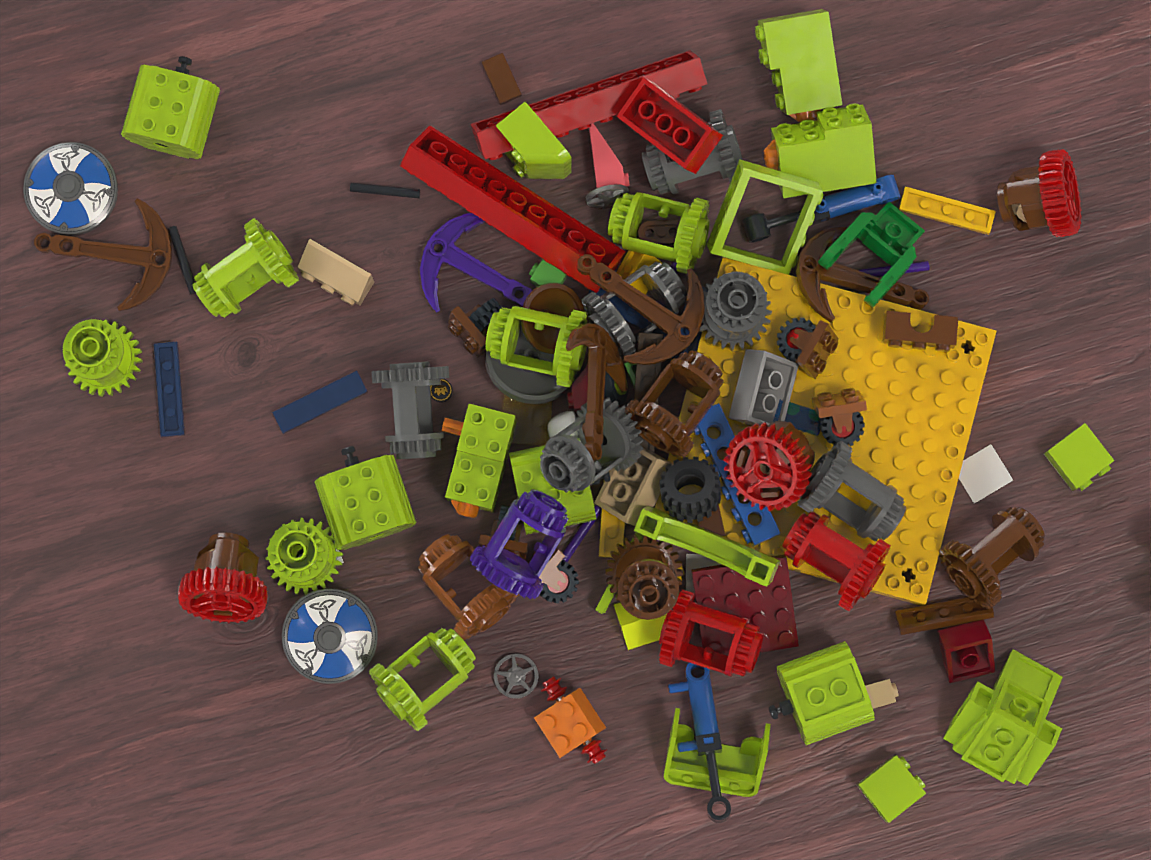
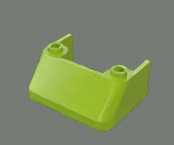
(535, 148)
(738, 767)

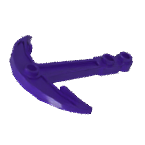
(462, 261)

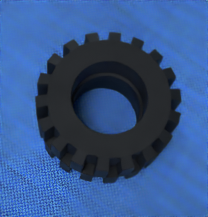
(690, 473)

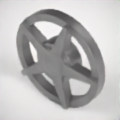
(606, 196)
(515, 675)

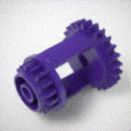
(506, 568)

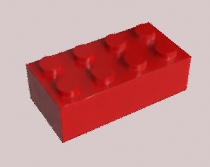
(669, 125)

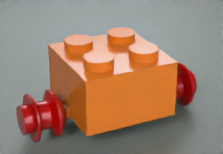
(570, 722)

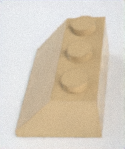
(335, 273)
(633, 488)

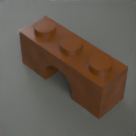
(898, 331)

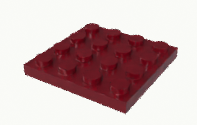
(764, 606)

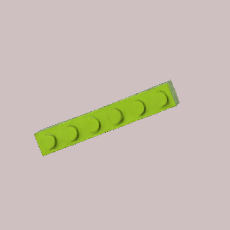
(734, 555)

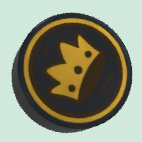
(442, 392)

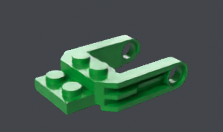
(889, 236)

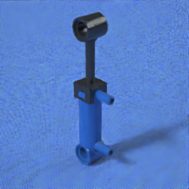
(832, 205)
(706, 732)

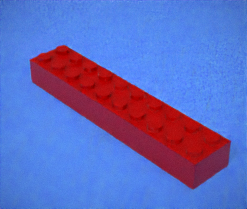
(596, 100)
(508, 205)

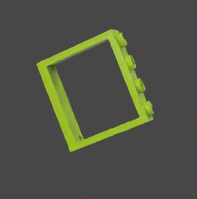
(731, 203)

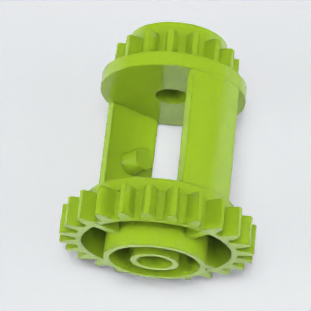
(690, 236)
(244, 271)
(504, 334)
(101, 356)
(313, 566)
(397, 693)

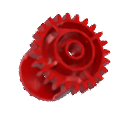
(836, 557)
(679, 628)

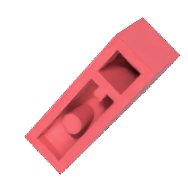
(606, 165)

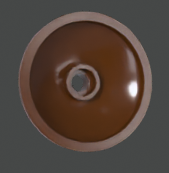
(552, 299)

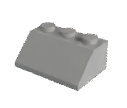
(760, 387)

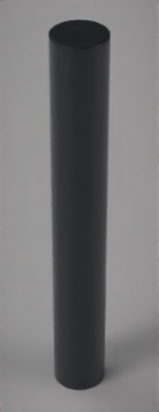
(385, 190)
(182, 258)

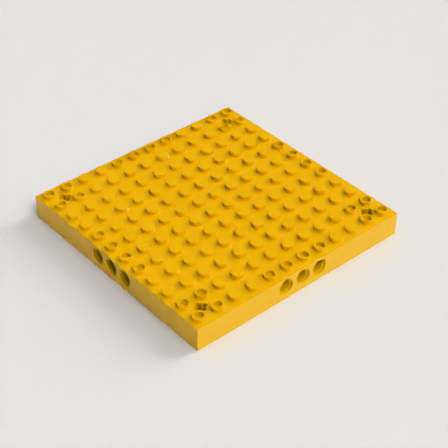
(913, 421)

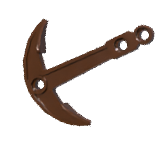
(133, 255)
(839, 274)
(656, 313)
(601, 350)

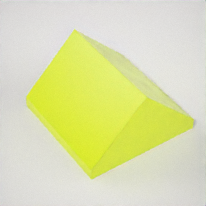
(636, 630)

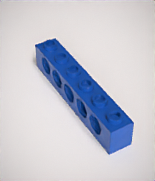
(755, 534)

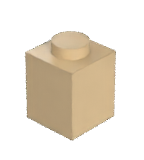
(882, 693)

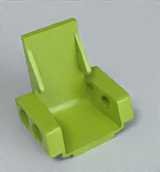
(1007, 725)

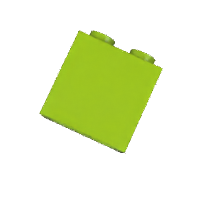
(1079, 458)
(892, 788)

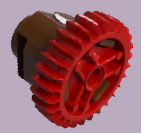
(1043, 196)
(770, 464)
(224, 582)

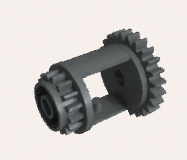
(666, 174)
(663, 286)
(735, 310)
(412, 408)
(569, 464)
(827, 476)

